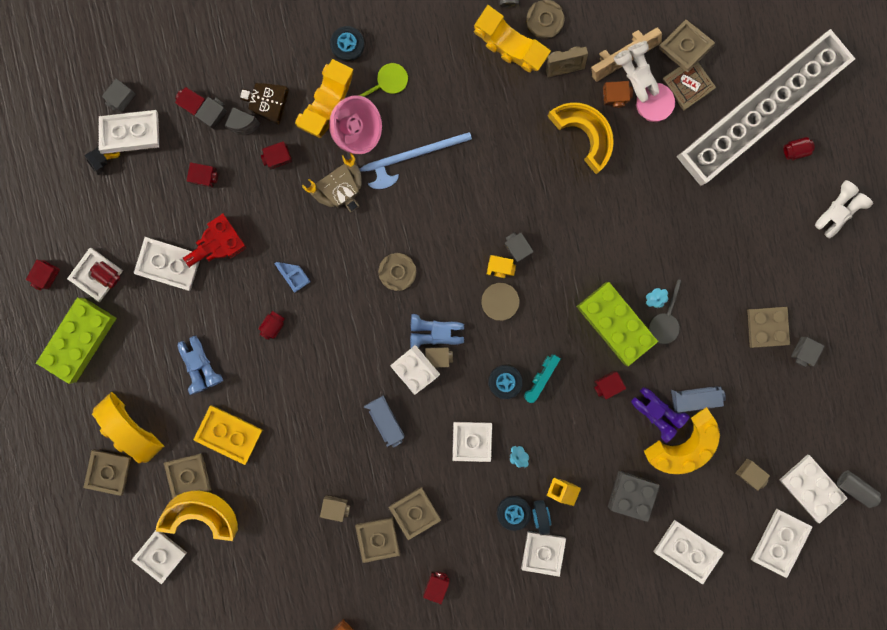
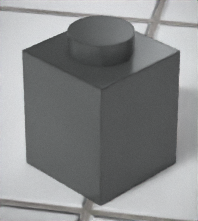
(118, 95)
(211, 112)
(517, 246)
(807, 352)

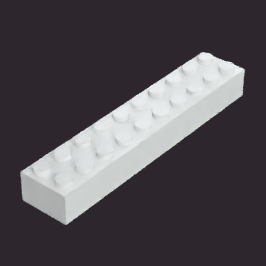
(765, 107)

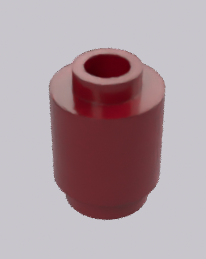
(798, 148)
(104, 274)
(271, 325)

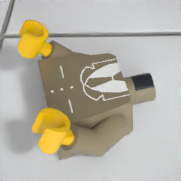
(338, 186)

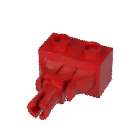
(219, 241)

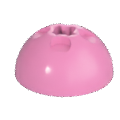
(355, 125)

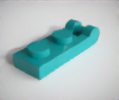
(541, 379)

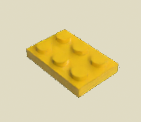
(228, 435)

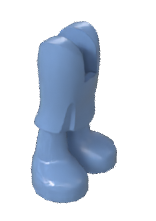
(439, 332)
(195, 361)

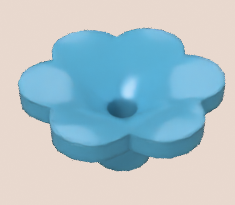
(657, 298)
(519, 457)

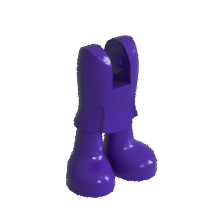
(656, 410)

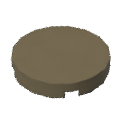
(545, 19)
(397, 271)
(500, 301)

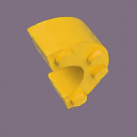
(508, 42)
(332, 90)
(593, 124)
(124, 431)
(693, 452)
(203, 507)

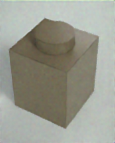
(439, 356)
(753, 474)
(334, 508)

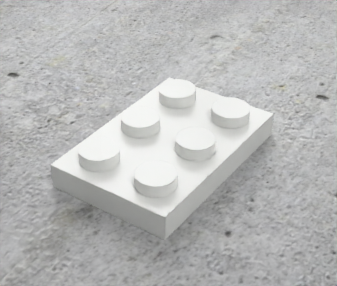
(128, 131)
(165, 264)
(813, 489)
(781, 543)
(688, 552)

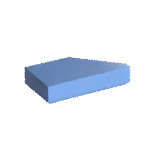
(293, 275)

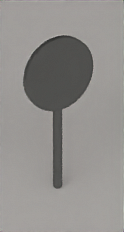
(665, 326)

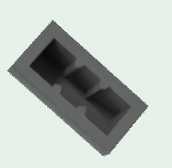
(241, 122)

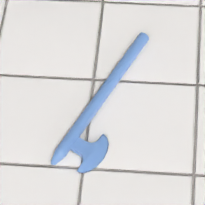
(384, 180)

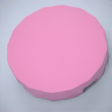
(658, 106)

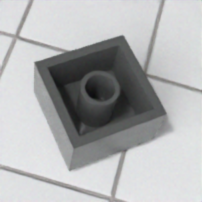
(633, 496)

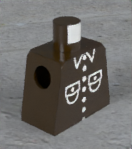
(266, 100)

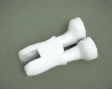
(640, 76)
(840, 214)

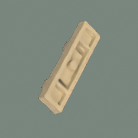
(608, 65)

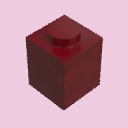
(189, 100)
(276, 155)
(202, 175)
(42, 275)
(609, 385)
(436, 587)

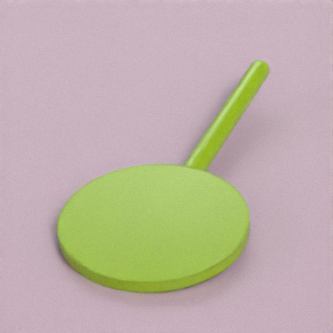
(391, 79)

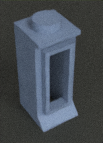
(698, 399)
(385, 421)

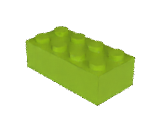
(617, 324)
(76, 340)

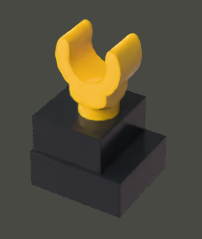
(98, 160)

